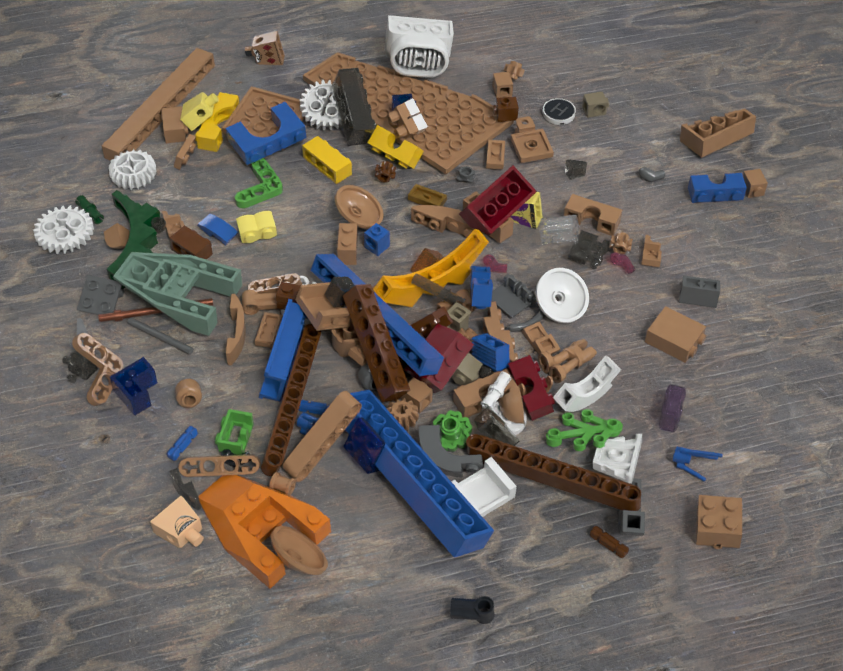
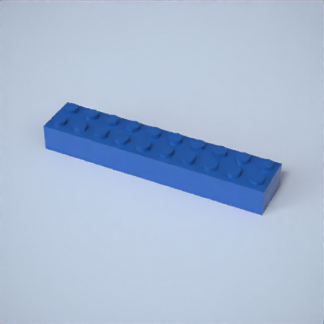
(423, 483)

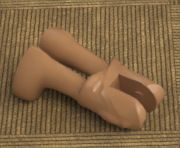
(573, 354)

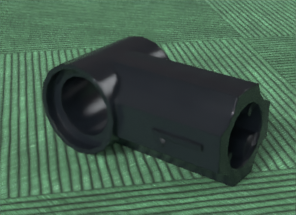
(470, 609)

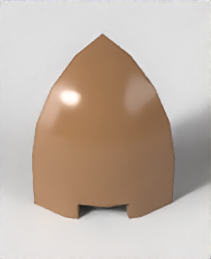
(116, 236)
(512, 405)

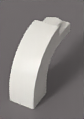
(584, 393)

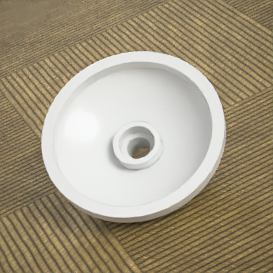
(568, 288)

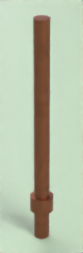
(119, 315)

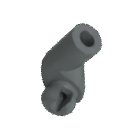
(650, 175)

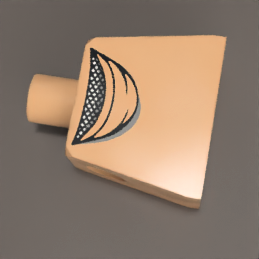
(178, 524)

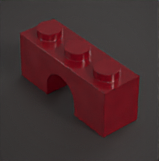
(537, 401)

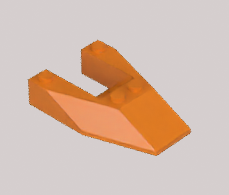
(246, 515)

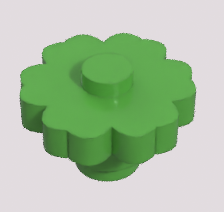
(454, 430)

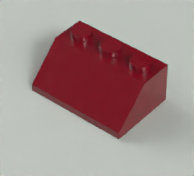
(452, 347)

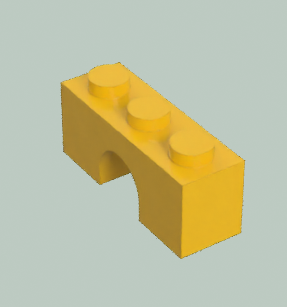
(406, 154)

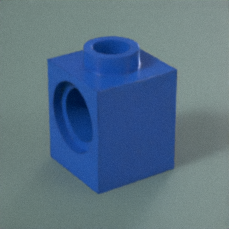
(377, 239)

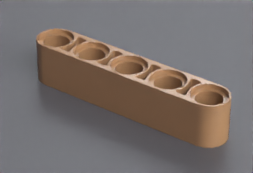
(322, 436)

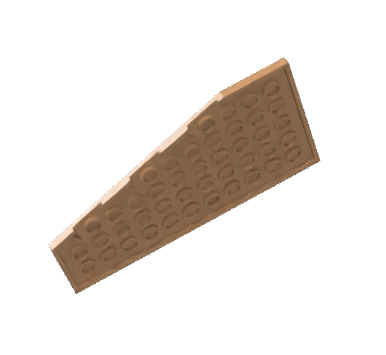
(454, 120)

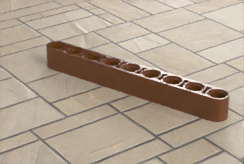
(299, 372)
(565, 476)

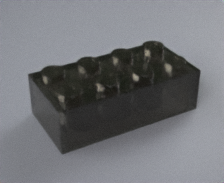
(353, 106)

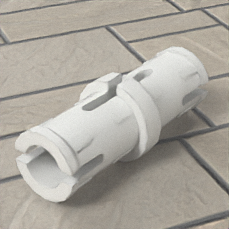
(496, 390)

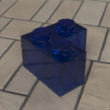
(132, 385)

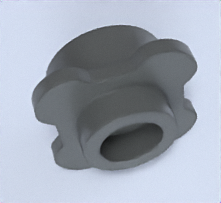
(466, 174)

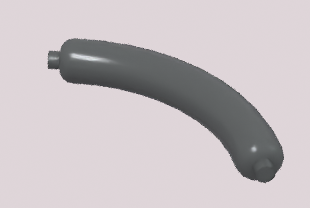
(520, 326)

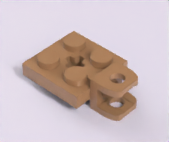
(524, 136)

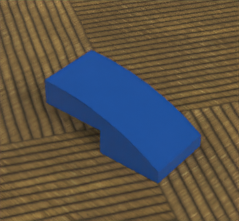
(219, 228)

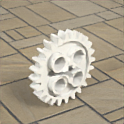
(312, 100)
(63, 229)

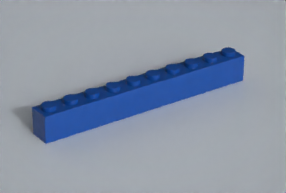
(407, 342)

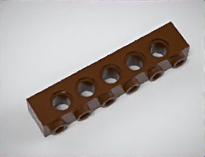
(376, 342)

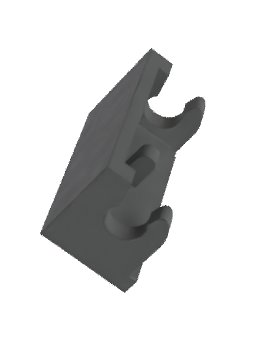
(699, 291)

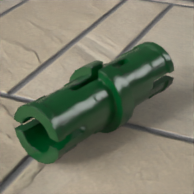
(89, 208)

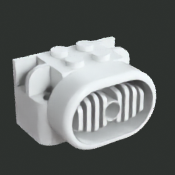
(418, 45)

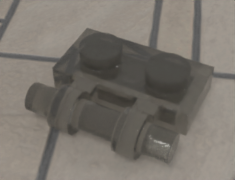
(583, 249)

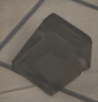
(575, 168)

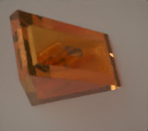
(426, 259)

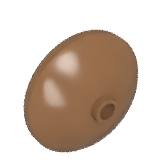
(358, 206)
(298, 551)

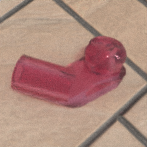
(623, 261)
(491, 262)

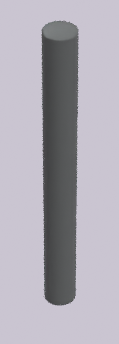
(161, 336)

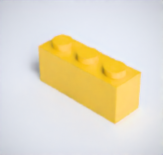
(327, 159)

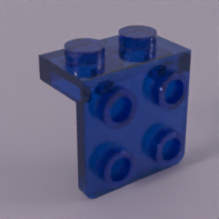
(364, 445)

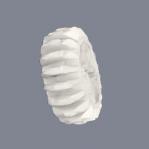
(132, 169)

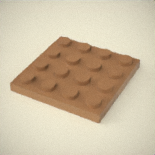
(256, 113)

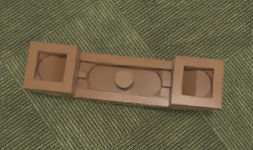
(236, 344)

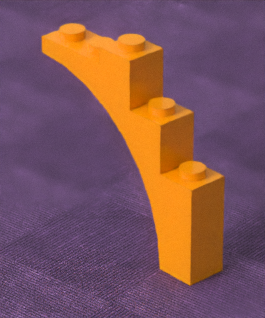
(452, 269)

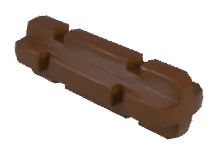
(609, 541)

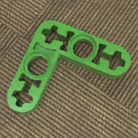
(243, 198)

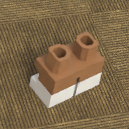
(407, 119)

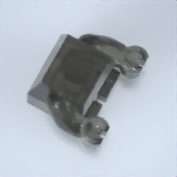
(79, 366)

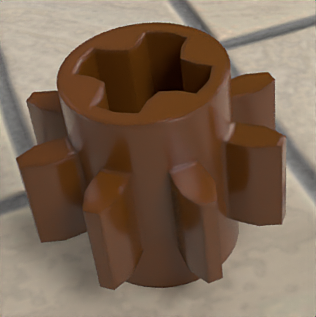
(385, 171)

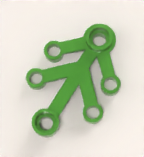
(608, 427)

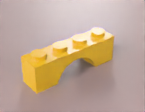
(210, 135)

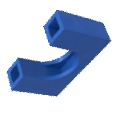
(255, 148)

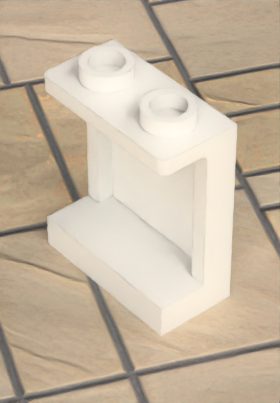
(487, 488)

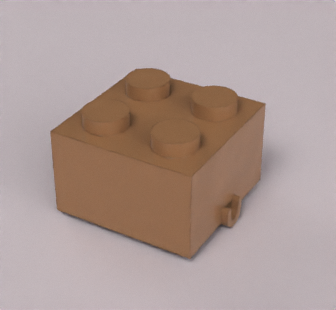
(719, 521)

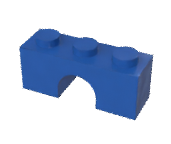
(703, 190)
(481, 287)

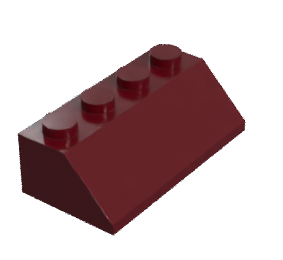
(498, 201)

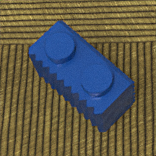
(491, 352)

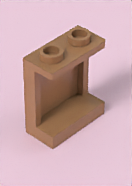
(319, 309)

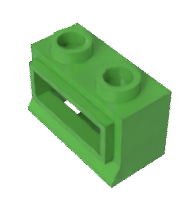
(232, 419)

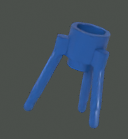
(306, 422)
(684, 456)

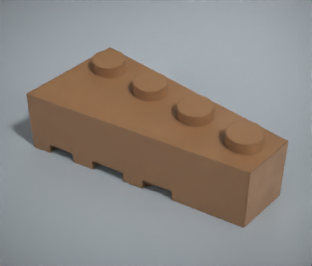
(717, 132)

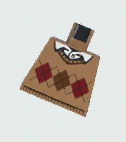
(267, 49)

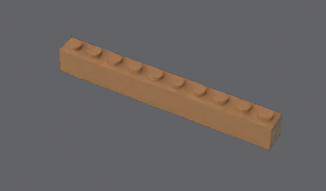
(168, 94)

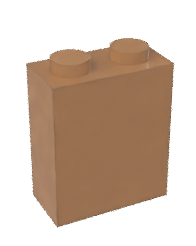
(676, 334)

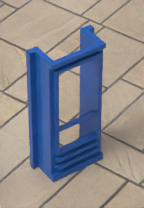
(283, 352)

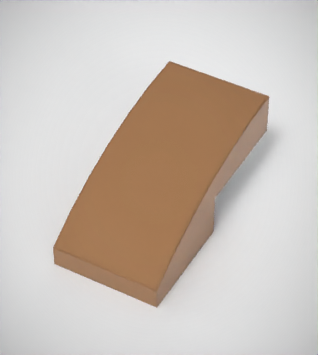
(540, 339)

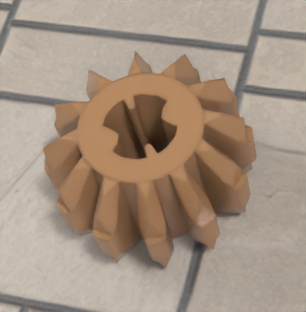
(404, 413)

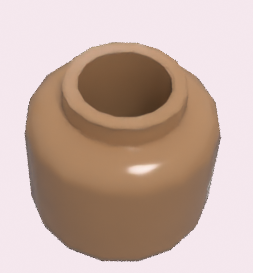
(188, 393)

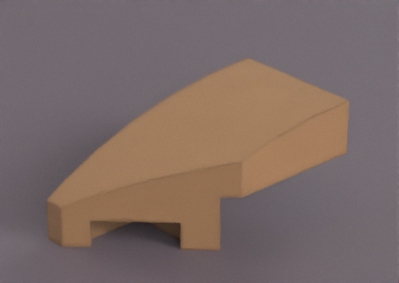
(173, 223)
(651, 253)

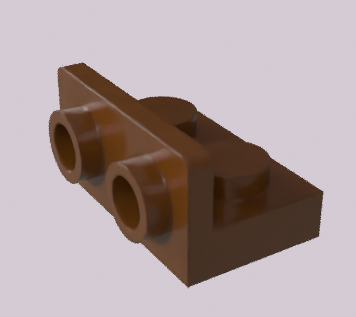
(427, 323)

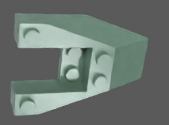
(167, 280)

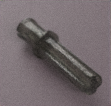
(437, 290)

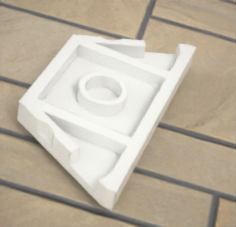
(618, 458)

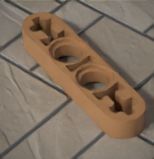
(219, 462)

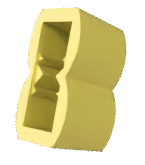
(256, 227)

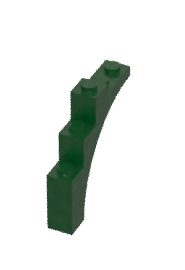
(141, 236)

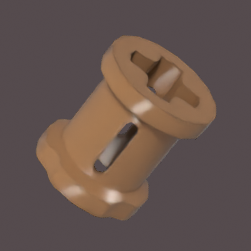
(282, 483)

